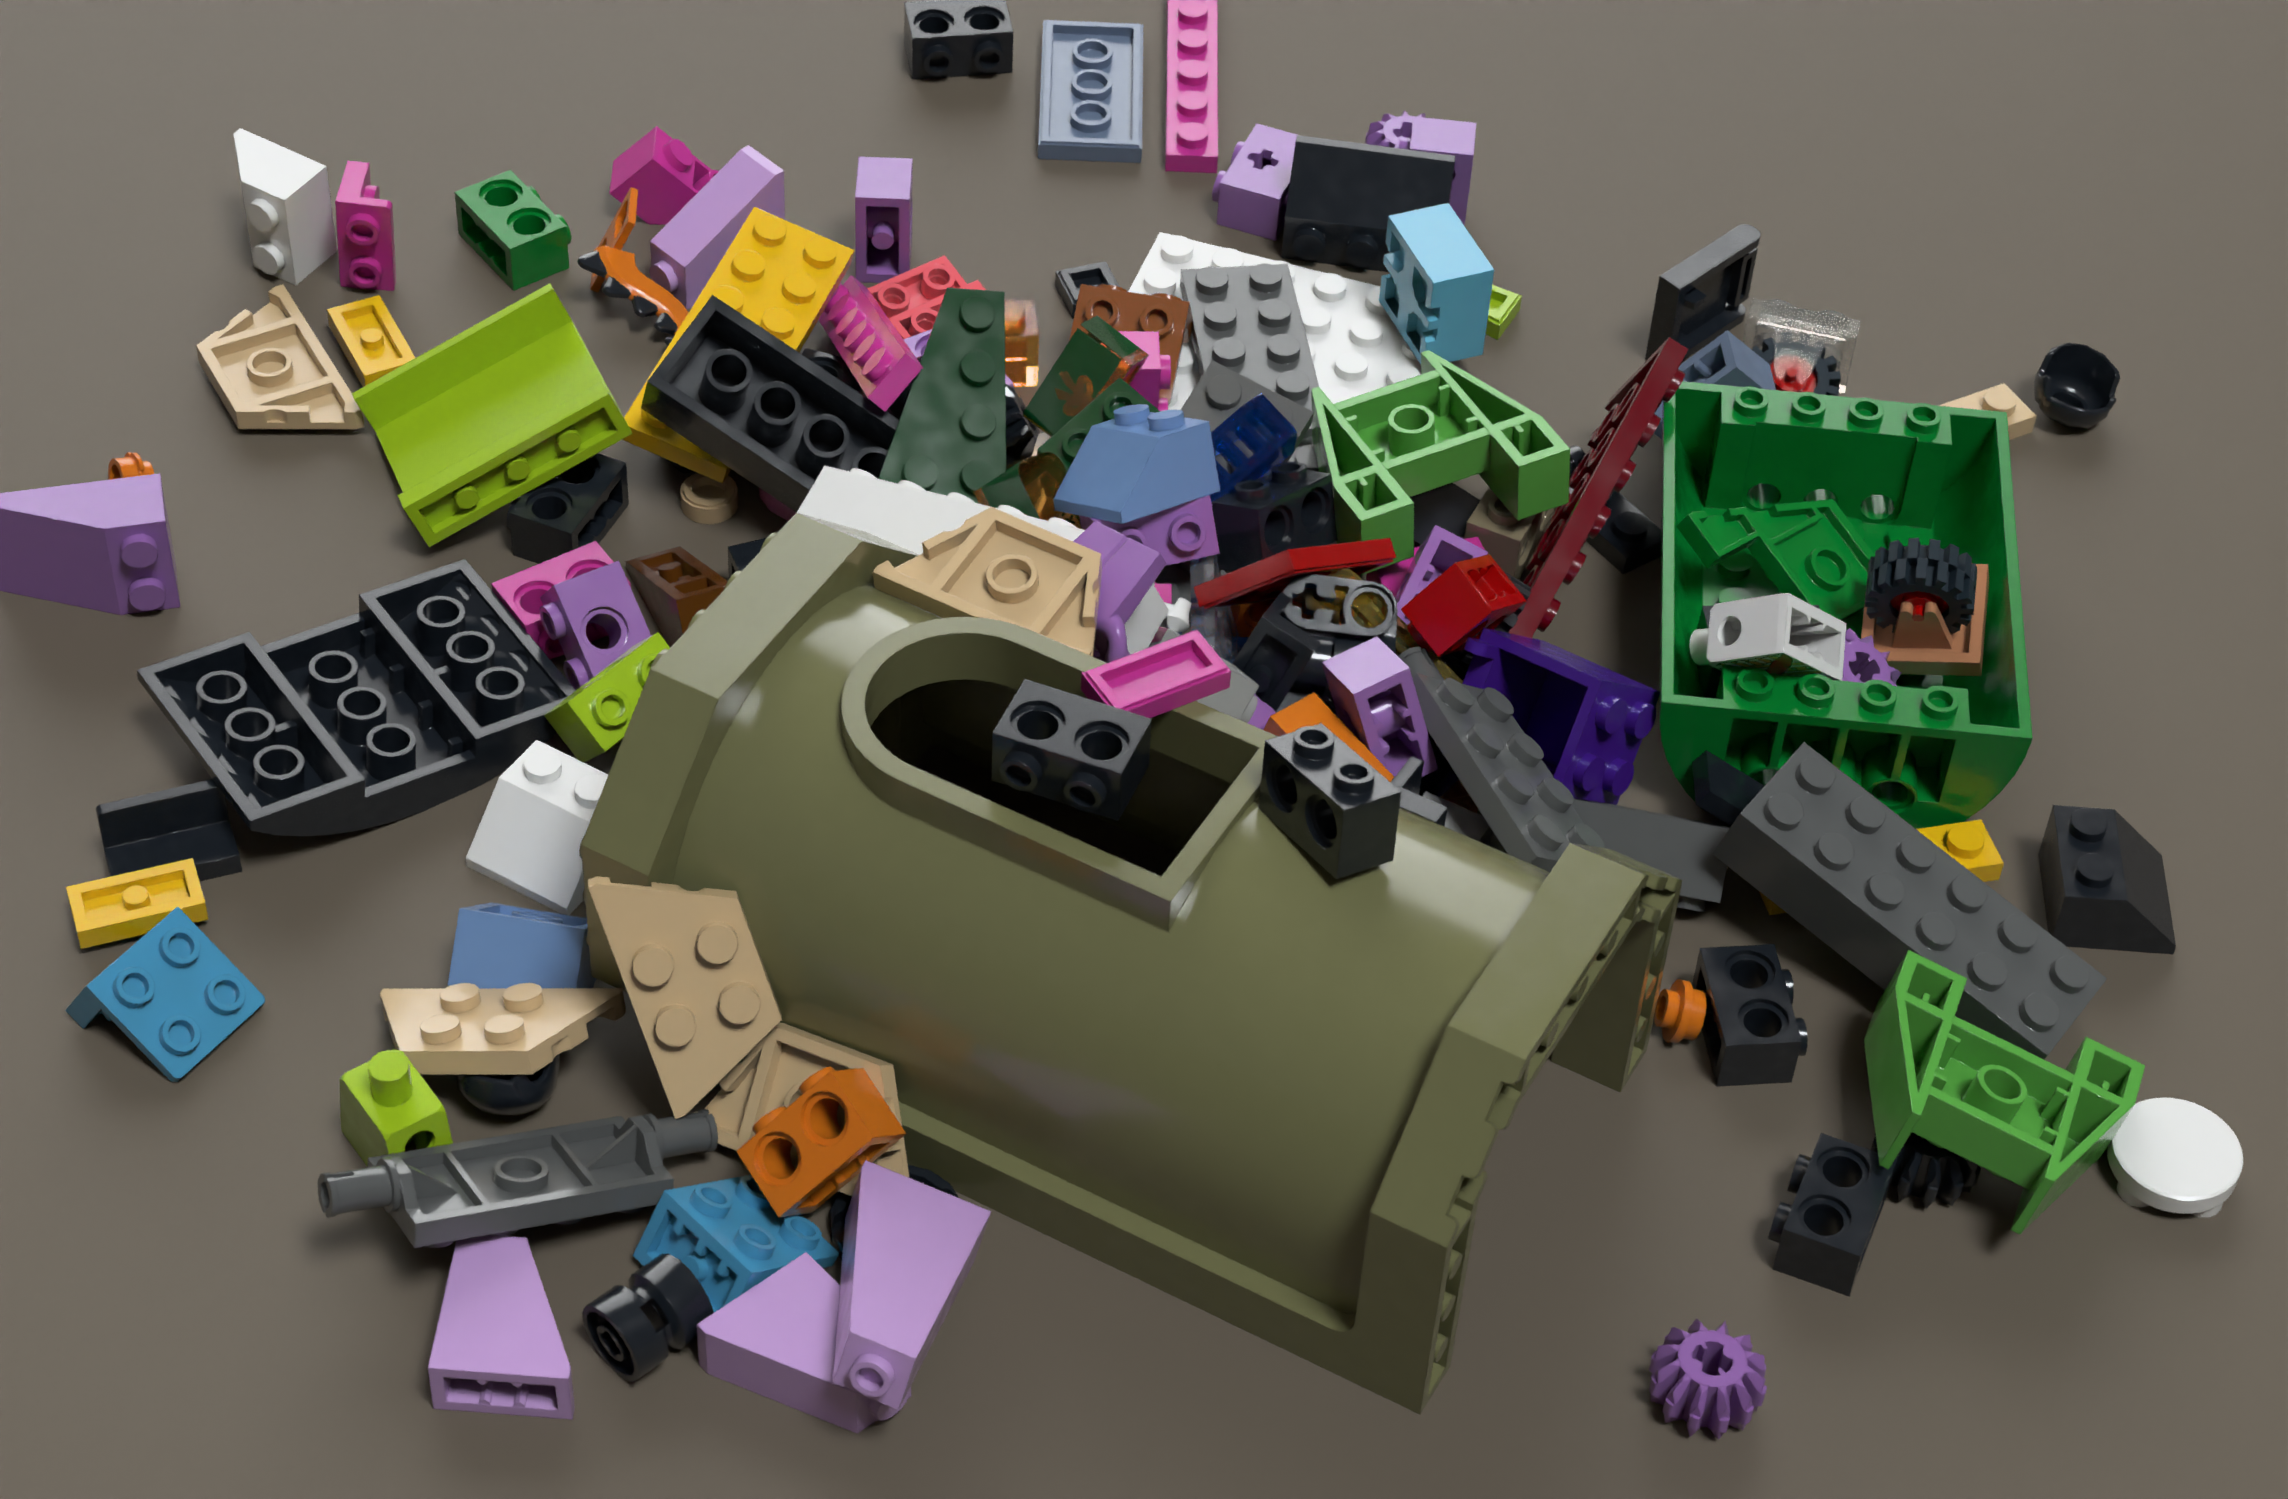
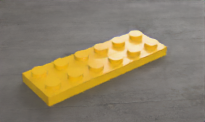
(774, 278)

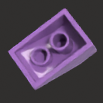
(90, 545)

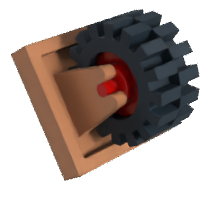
(1927, 608)

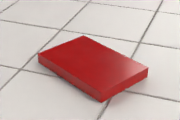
(1270, 576)

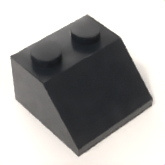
(2103, 883)

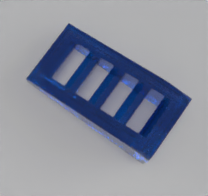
(1274, 428)

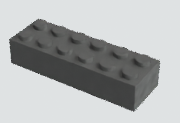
(1885, 889)

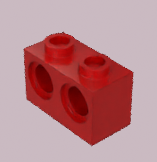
(1461, 604)

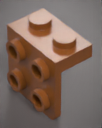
(1139, 313)

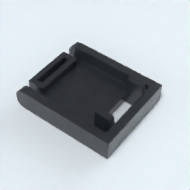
(1705, 292)

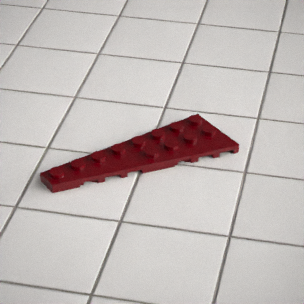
(1601, 471)

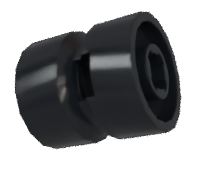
(641, 1321)

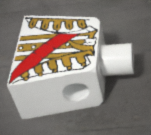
(1772, 635)

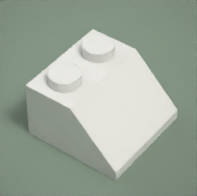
(284, 208)
(537, 826)

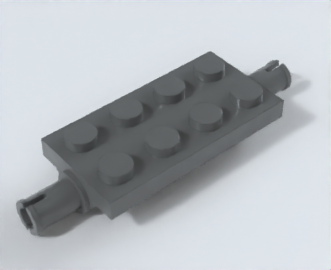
(1498, 766)
(521, 1177)

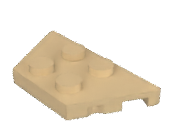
(277, 371)
(1004, 573)
(688, 979)
(493, 1028)
(772, 1080)

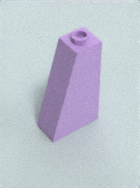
(899, 1277)

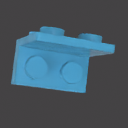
(171, 995)
(729, 1236)

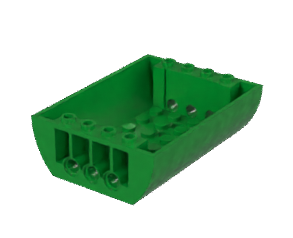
(1897, 472)

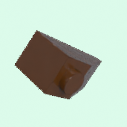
(674, 588)

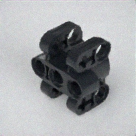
(1326, 628)

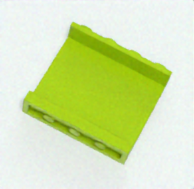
(491, 414)

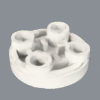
(2175, 1157)

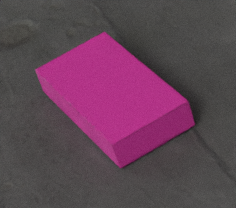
(1159, 677)

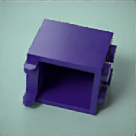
(1572, 707)

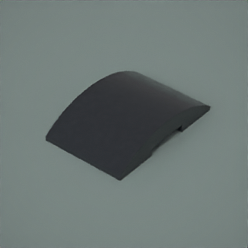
(365, 711)

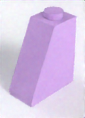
(703, 230)
(498, 1336)
(784, 1344)

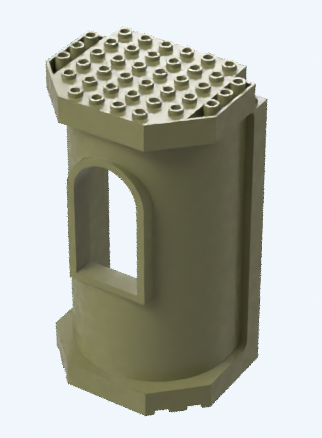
(1185, 1073)

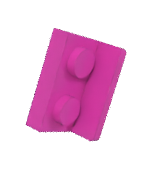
(364, 232)

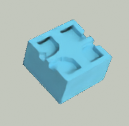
(1436, 283)

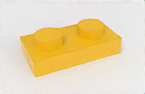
(369, 338)
(134, 902)

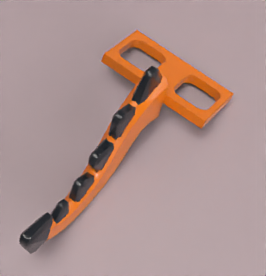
(624, 278)

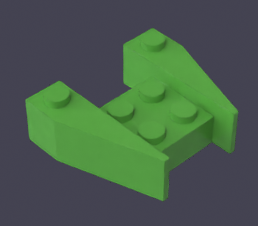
(1426, 437)
(1986, 1094)

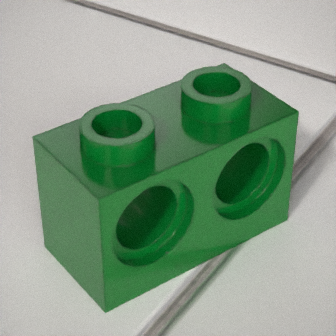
(512, 229)

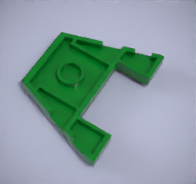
(1801, 548)

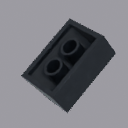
(1346, 193)

